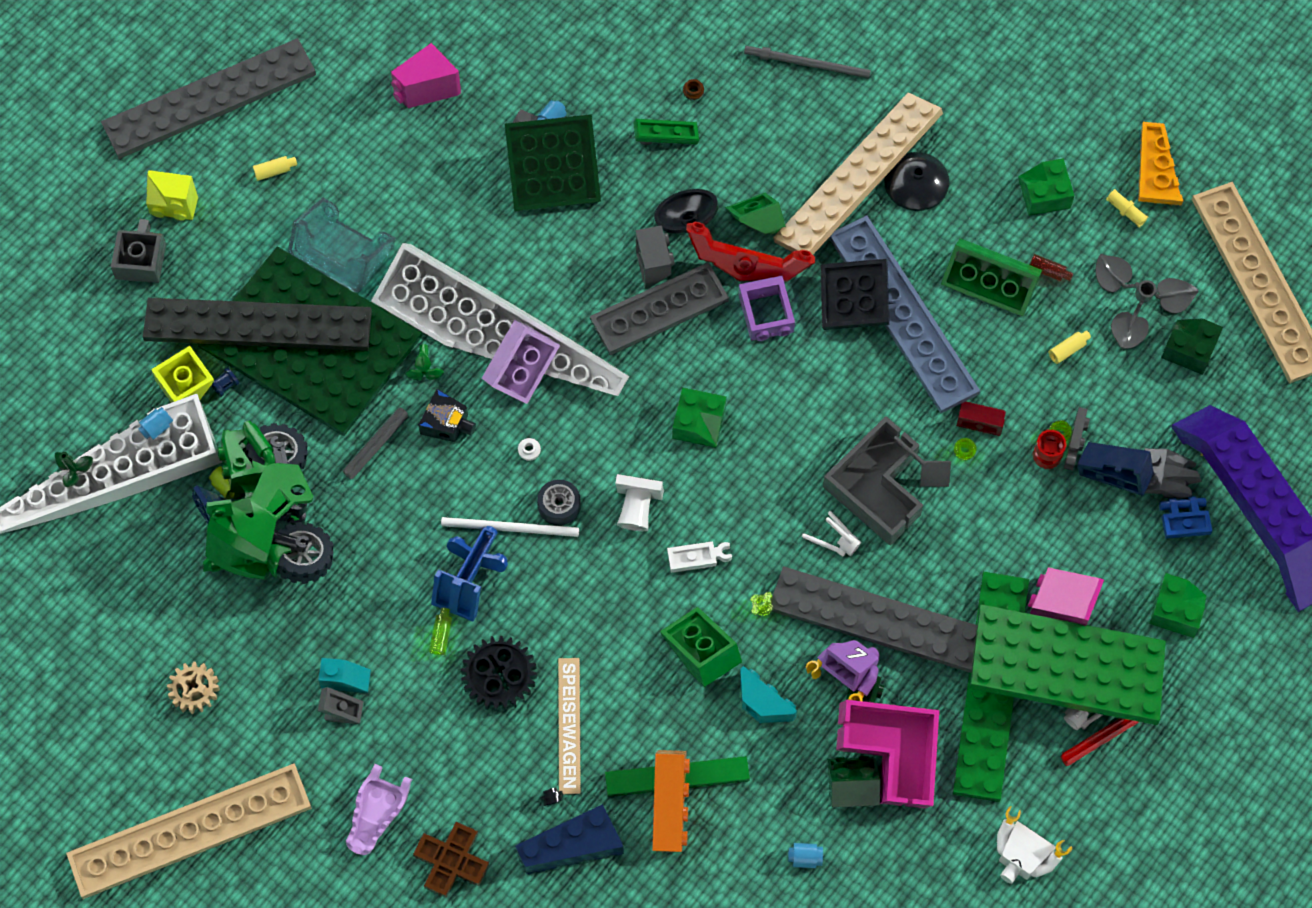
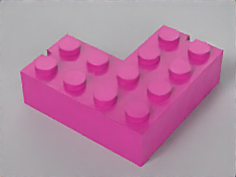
(904, 740)

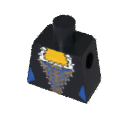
(445, 418)

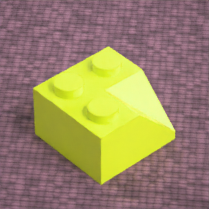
(171, 195)
(182, 376)

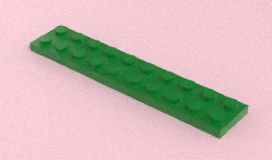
(987, 714)

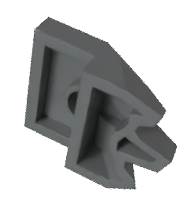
(1171, 474)

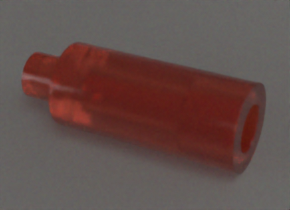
(1051, 268)

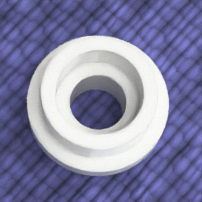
(529, 455)

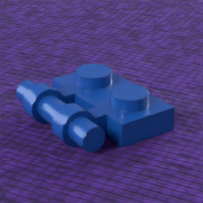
(1185, 523)

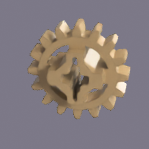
(189, 678)

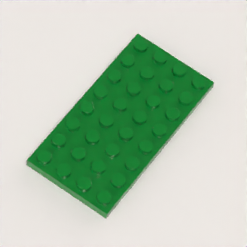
(1068, 664)

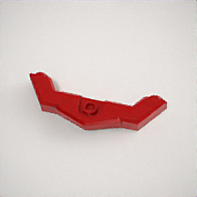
(746, 263)

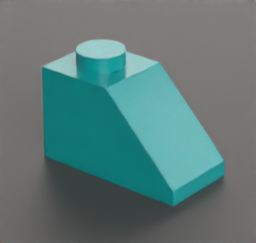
(343, 675)

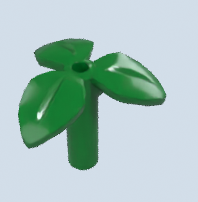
(423, 365)

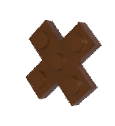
(451, 859)

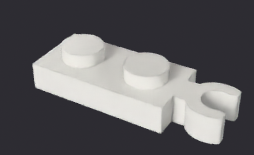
(696, 556)

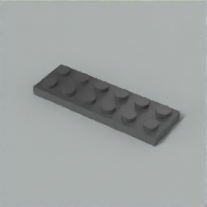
(659, 308)

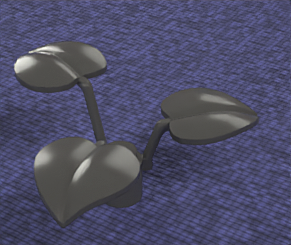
(1129, 329)

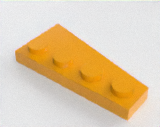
(1157, 170)

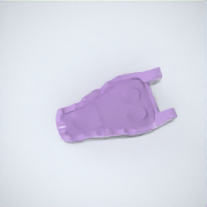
(375, 809)

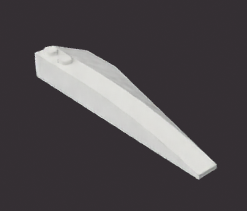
(121, 468)

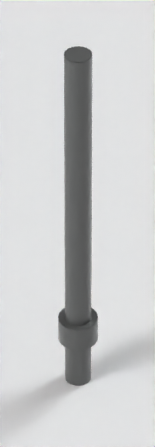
(766, 53)

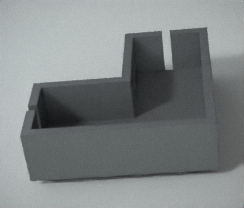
(867, 483)

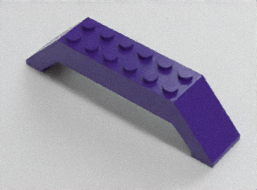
(1258, 492)

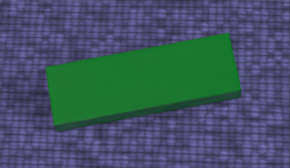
(666, 131)

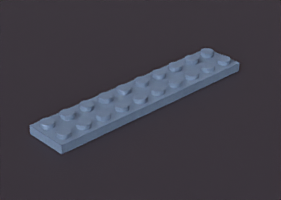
(910, 321)

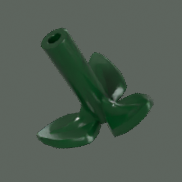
(66, 462)

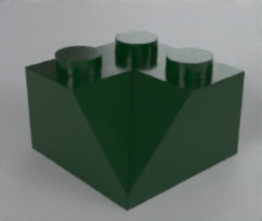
(1192, 343)

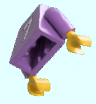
(850, 664)

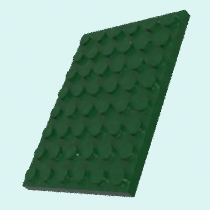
(320, 382)

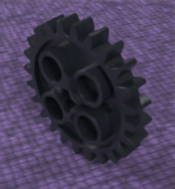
(518, 664)

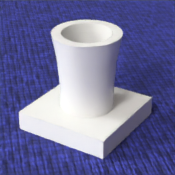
(637, 500)

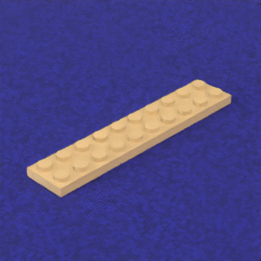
(858, 175)
(1258, 279)
(188, 831)

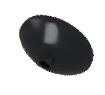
(916, 191)
(685, 208)

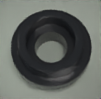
(551, 796)

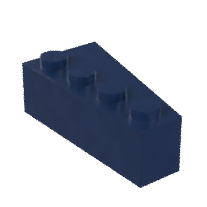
(571, 842)

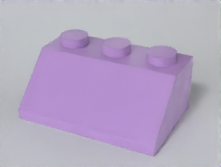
(520, 362)

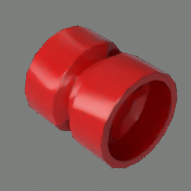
(1049, 449)

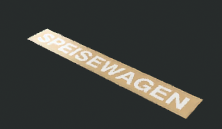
(569, 725)

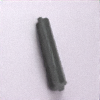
(375, 443)

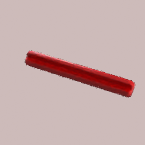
(1096, 740)

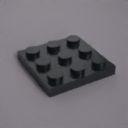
(855, 294)

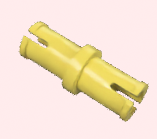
(1127, 208)

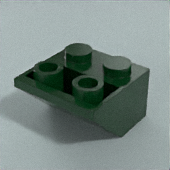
(853, 781)

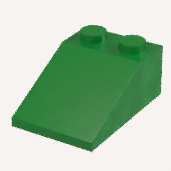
(702, 646)

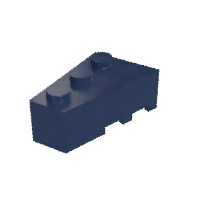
(1117, 466)

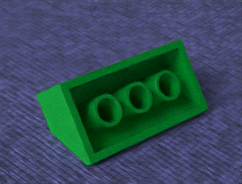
(991, 277)

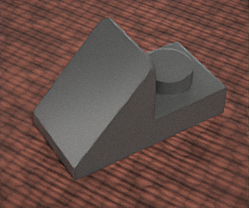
(340, 707)

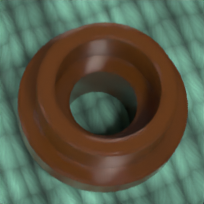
(696, 85)

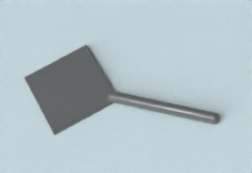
(932, 472)

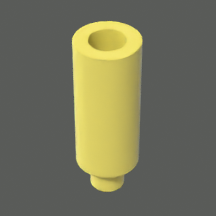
(274, 167)
(1069, 346)

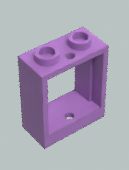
(762, 289)

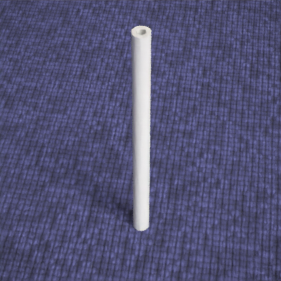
(511, 527)

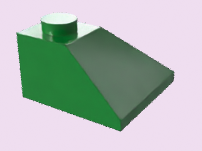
(759, 212)

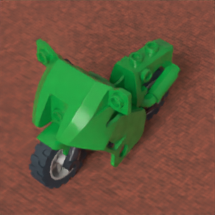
(267, 526)

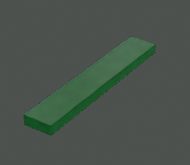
(700, 774)

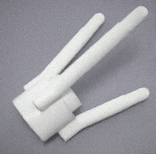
(848, 542)
(1078, 718)

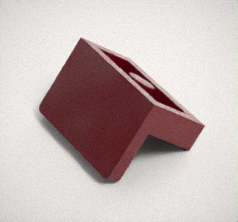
(981, 418)

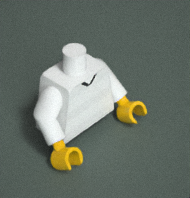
(1025, 851)

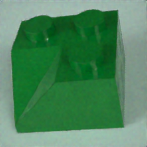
(1047, 187)
(699, 417)
(1178, 606)

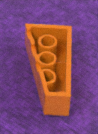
(669, 800)

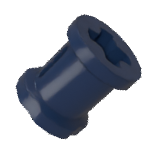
(224, 382)

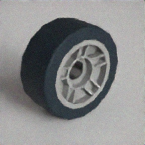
(563, 492)

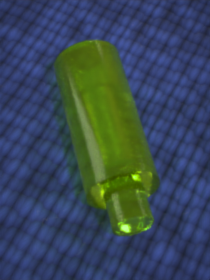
(440, 632)

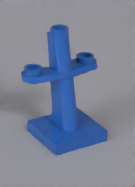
(458, 591)

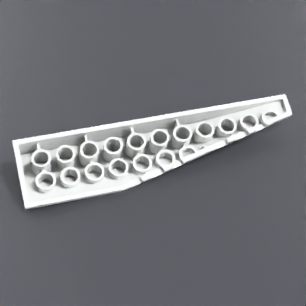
(476, 319)

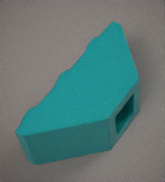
(763, 700)

